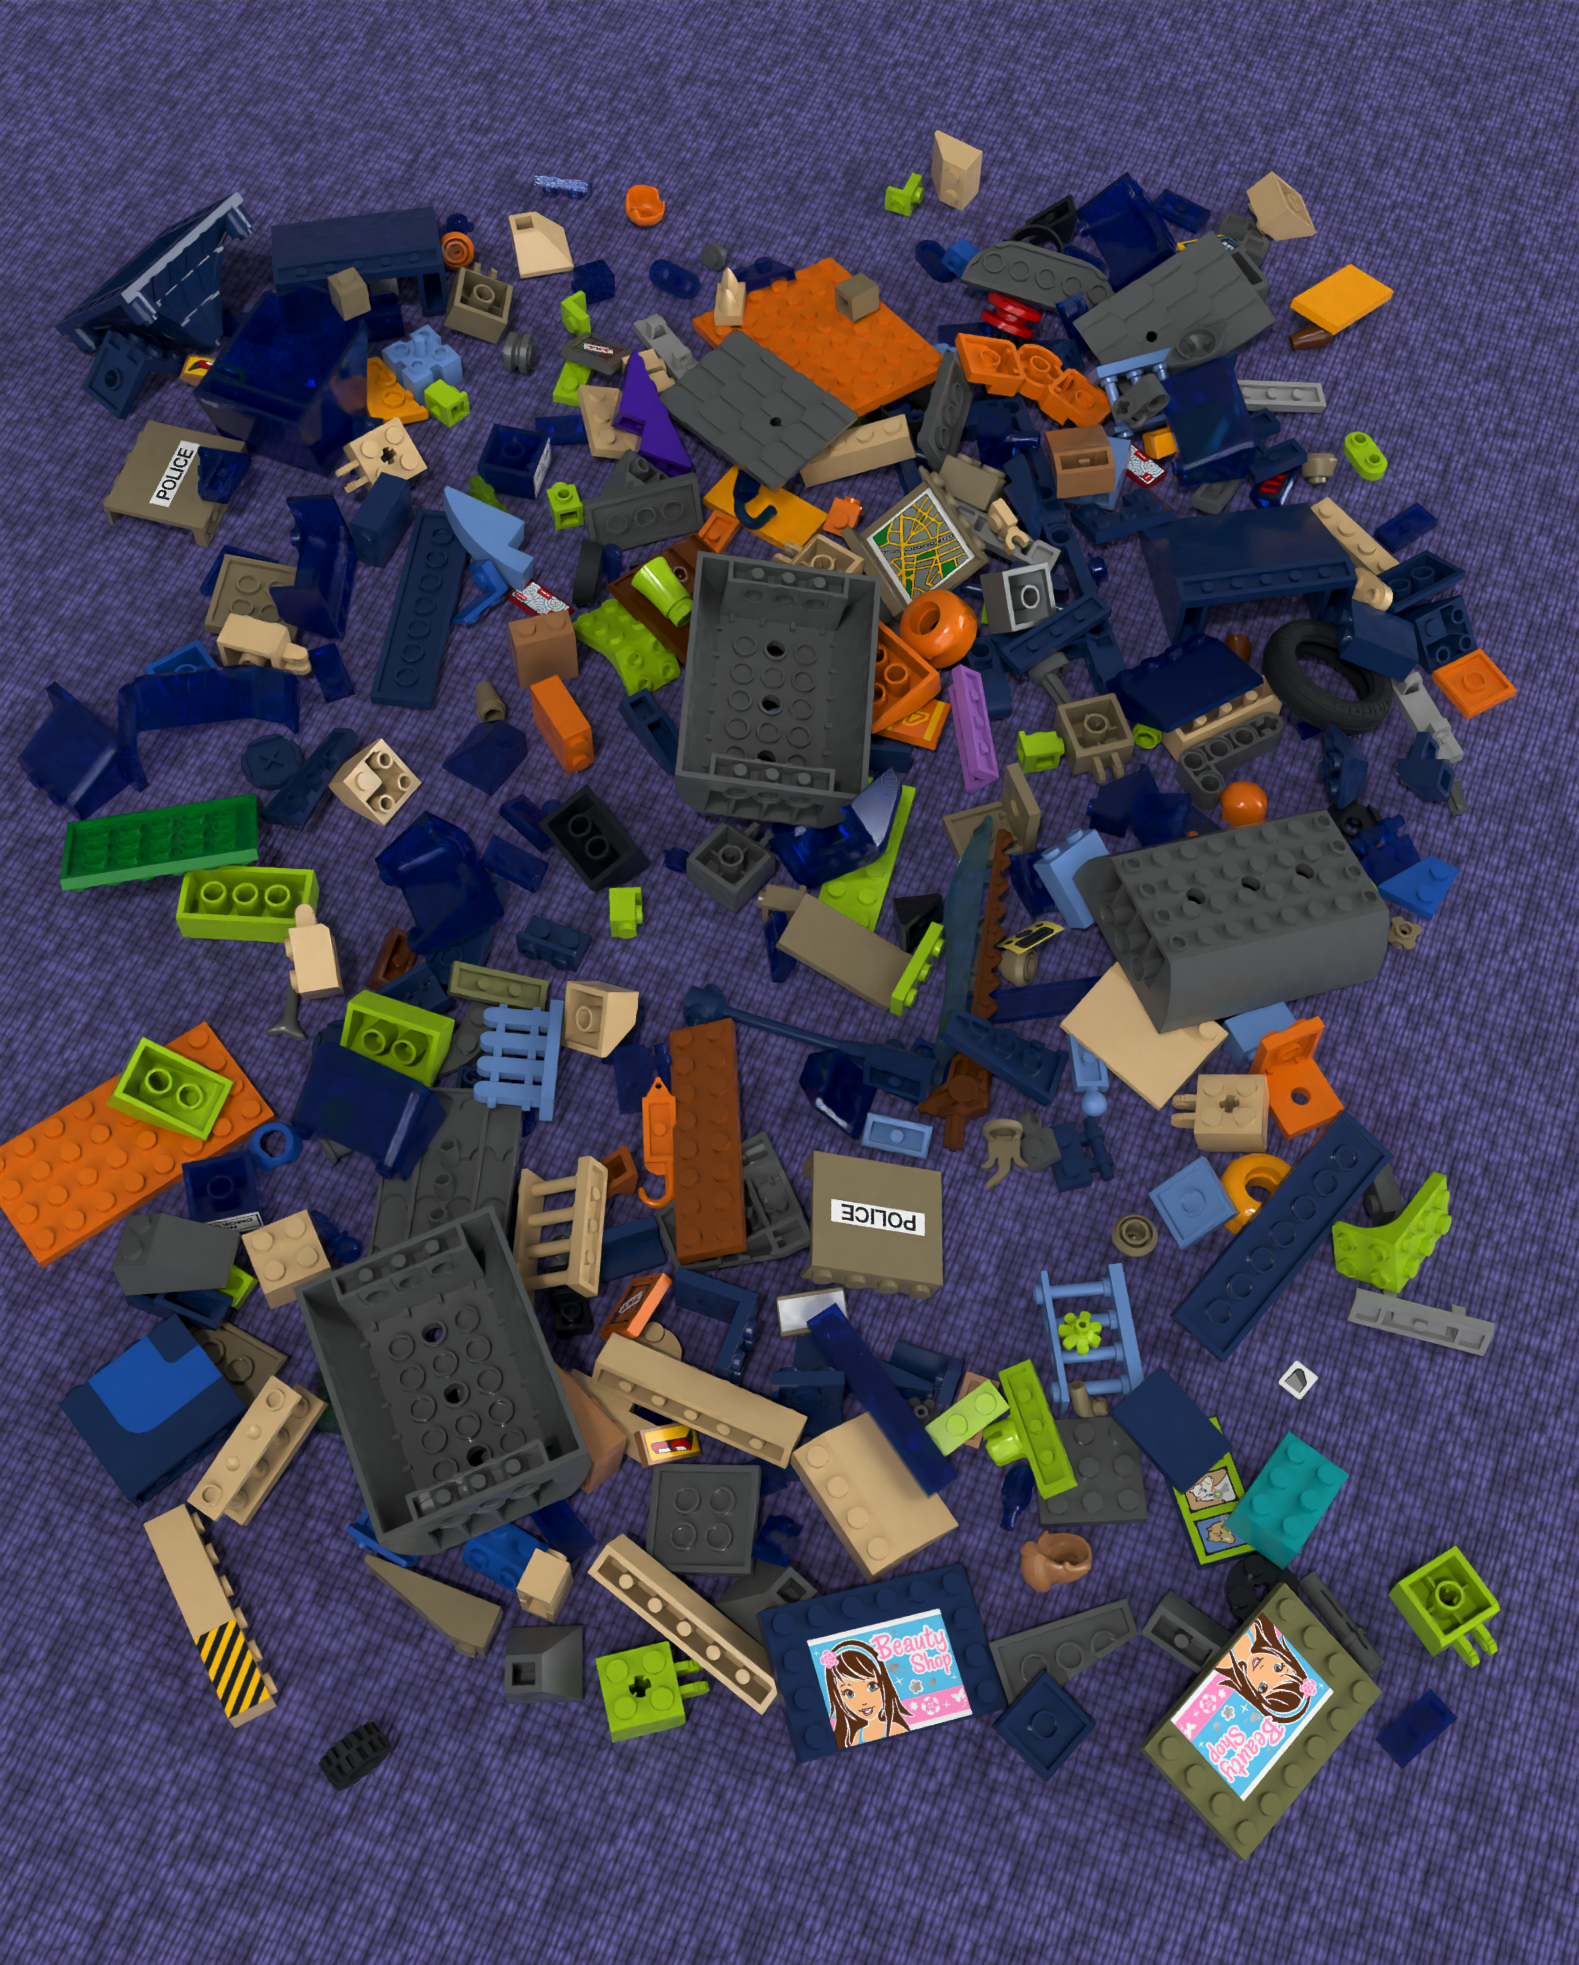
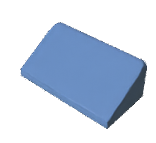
(897, 1135)

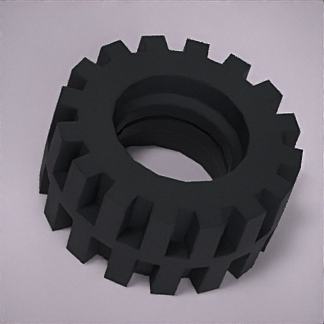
(355, 1756)

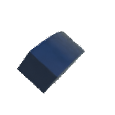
(1025, 494)
(652, 728)
(195, 1308)

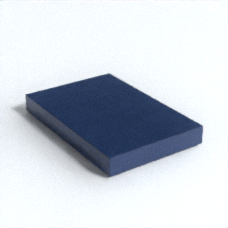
(1170, 1430)

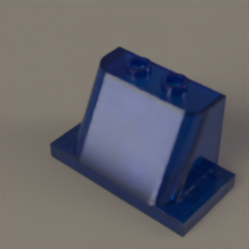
(79, 758)

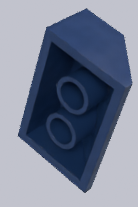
(1419, 580)

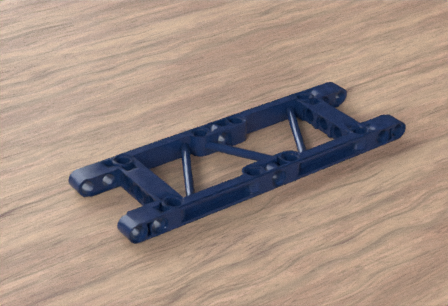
(1097, 645)

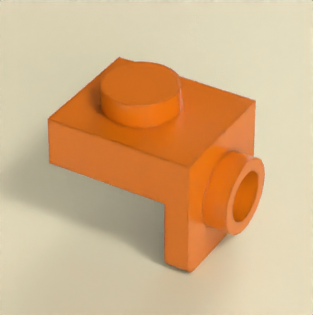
(843, 514)

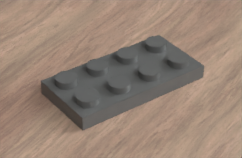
(945, 413)
(645, 512)

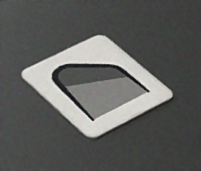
(1298, 1380)

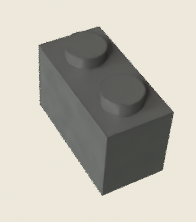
(1185, 1632)

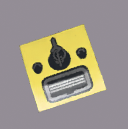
(1030, 936)

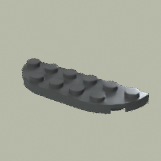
(1035, 275)

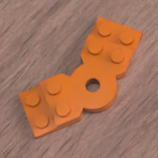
(1034, 374)

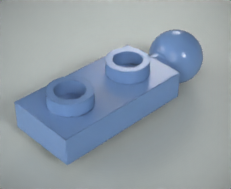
(1088, 1076)

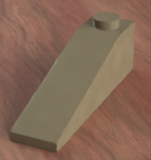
(456, 1615)

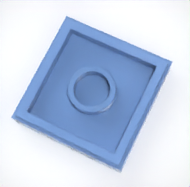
(1193, 1203)

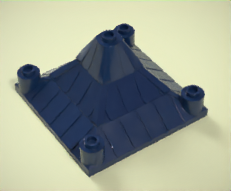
(168, 284)

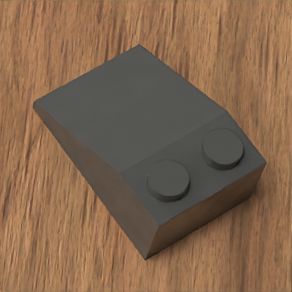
(173, 1255)

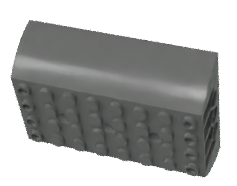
(820, 683)
(1297, 935)
(394, 1386)

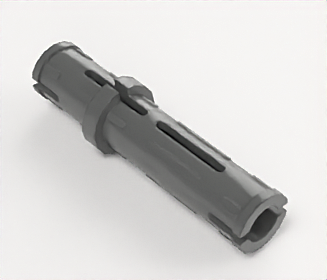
(1346, 1630)

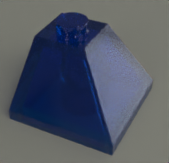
(488, 755)
(837, 1090)

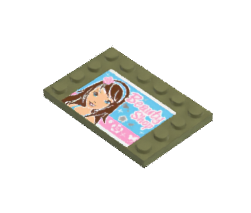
(1260, 1721)

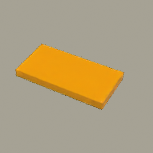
(1341, 299)
(794, 520)

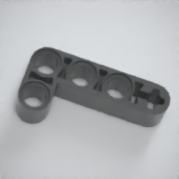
(1224, 753)

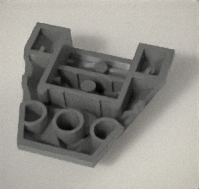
(772, 1213)

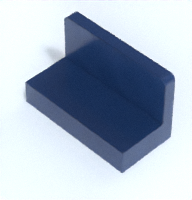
(889, 753)
(630, 1249)

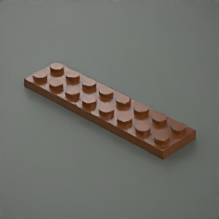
(707, 1142)

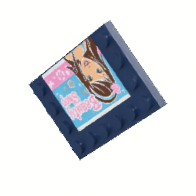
(880, 1662)

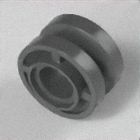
(519, 352)

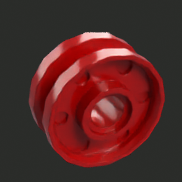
(1011, 316)

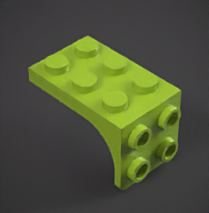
(628, 646)
(1394, 1252)

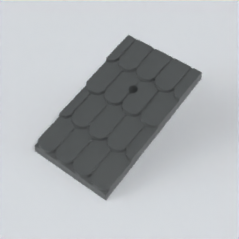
(1175, 296)
(739, 398)
(461, 1171)

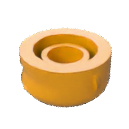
(1249, 1171)

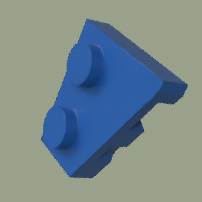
(1420, 886)

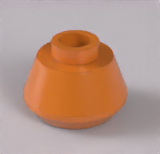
(464, 246)

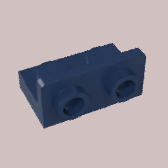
(553, 944)

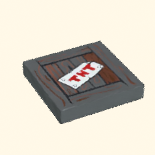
(595, 353)

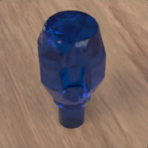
(1016, 1494)

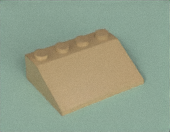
(1120, 1033)
(870, 1497)

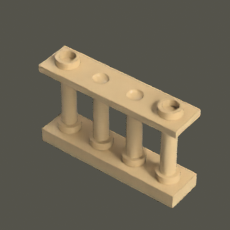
(587, 1228)
(258, 1451)

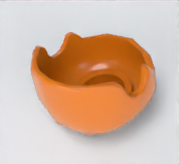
(644, 205)
(1243, 803)

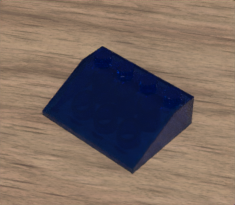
(1182, 683)

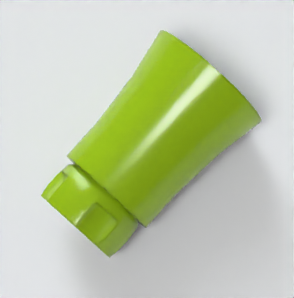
(664, 590)

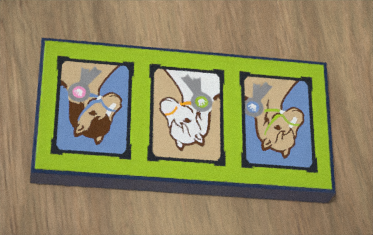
(1206, 1509)

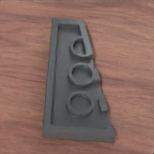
(1061, 1646)

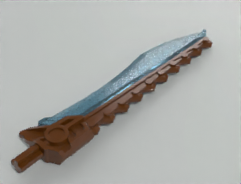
(968, 1083)

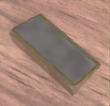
(798, 1308)

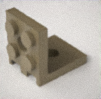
(1014, 812)

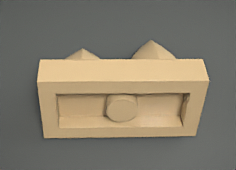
(729, 300)

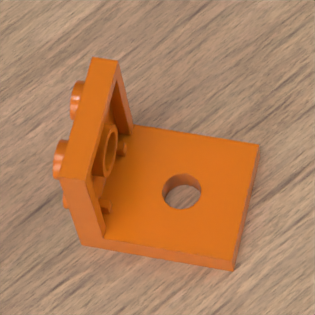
(1290, 1070)

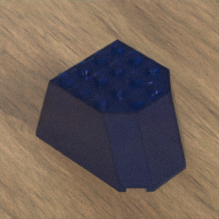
(290, 379)

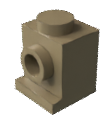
(779, 899)

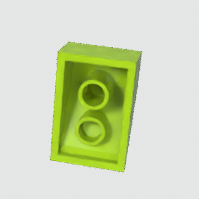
(169, 1091)

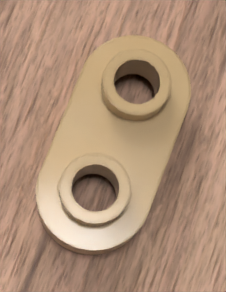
(1372, 590)

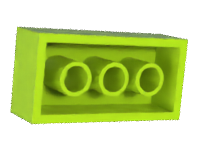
(244, 902)

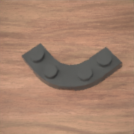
(465, 1042)

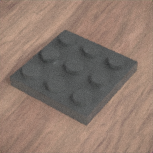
(1106, 1475)
(704, 1518)

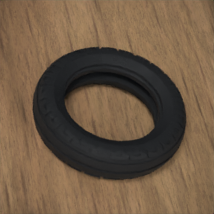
(1310, 700)

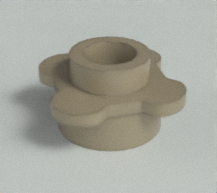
(1401, 940)

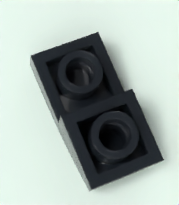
(569, 1309)

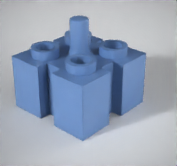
(423, 362)

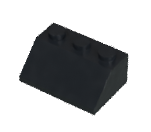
(593, 841)

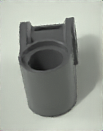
(1143, 402)

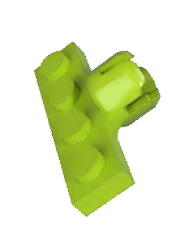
(1029, 1432)

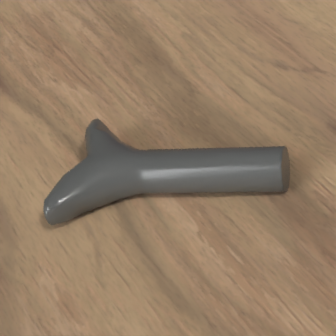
(288, 1024)

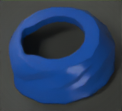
(292, 1149)

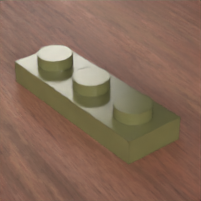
(496, 986)

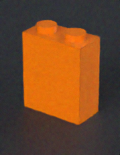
(562, 724)

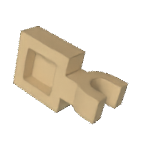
(1004, 523)

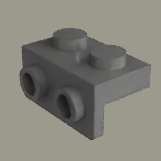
(1383, 1198)

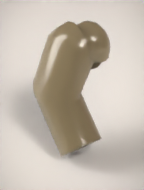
(1086, 1405)

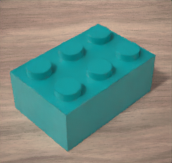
(1286, 1500)

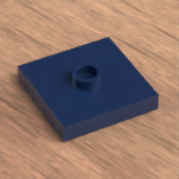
(1043, 1725)

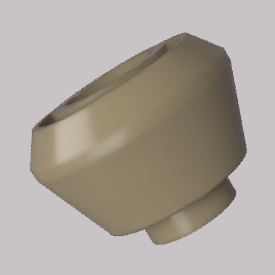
(1319, 467)
(1018, 968)
(1134, 1235)

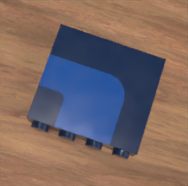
(154, 1410)

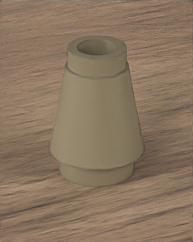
(488, 703)

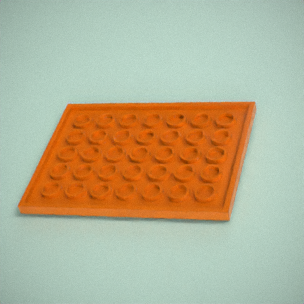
(855, 361)

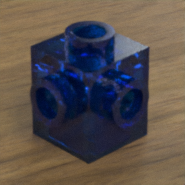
(595, 281)

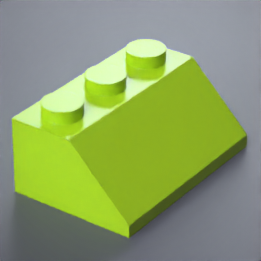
(397, 1035)

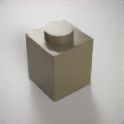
(349, 293)
(857, 297)

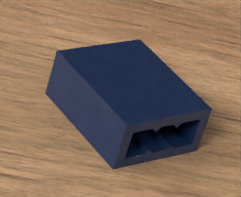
(382, 520)
(1376, 640)

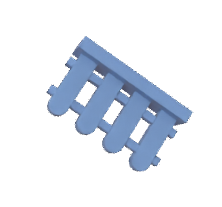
(527, 1069)

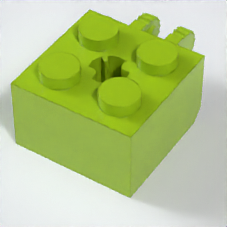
(1446, 1625)
(652, 1668)

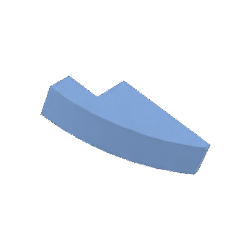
(490, 535)

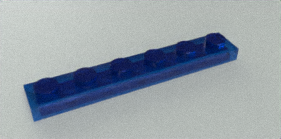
(882, 1401)

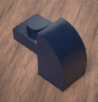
(1423, 772)

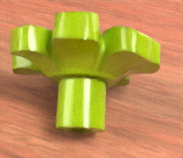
(1079, 1332)

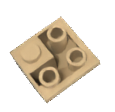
(539, 245)
(374, 782)

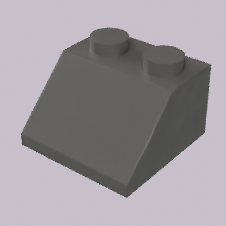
(1018, 597)

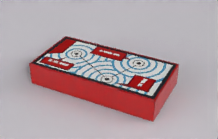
(1144, 469)
(538, 600)

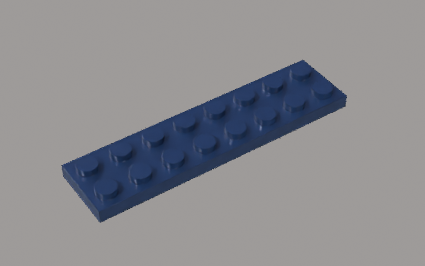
(421, 615)
(1281, 1235)

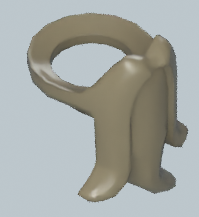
(1003, 1145)

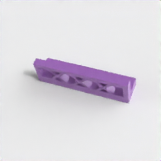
(972, 729)

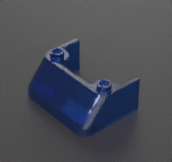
(324, 568)

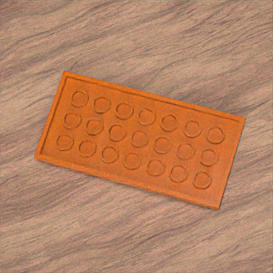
(100, 1165)

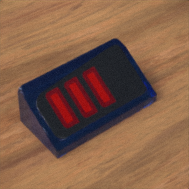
(1274, 490)

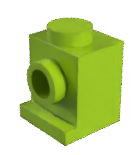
(446, 403)
(565, 499)
(1039, 751)
(625, 911)

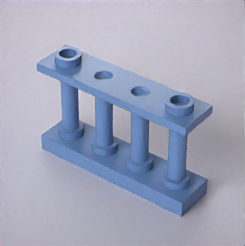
(1133, 370)
(1116, 1318)

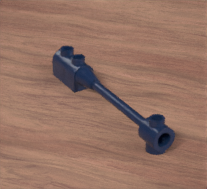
(884, 1064)

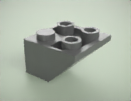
(632, 472)
(767, 1589)
(544, 1664)

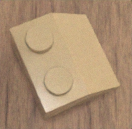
(955, 170)
(1279, 209)
(597, 1016)

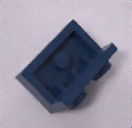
(418, 988)

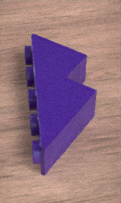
(643, 414)

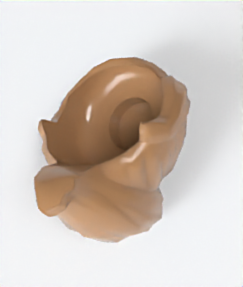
(1054, 1559)

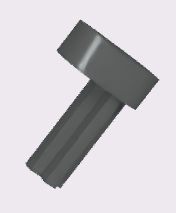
(1047, 675)

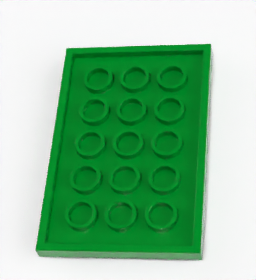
(160, 842)

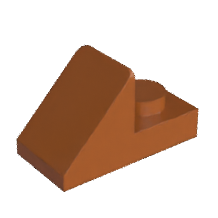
(621, 1172)

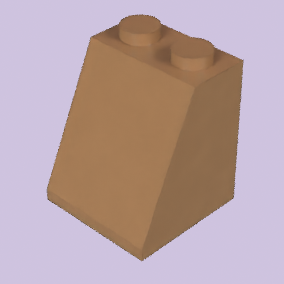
(543, 648)

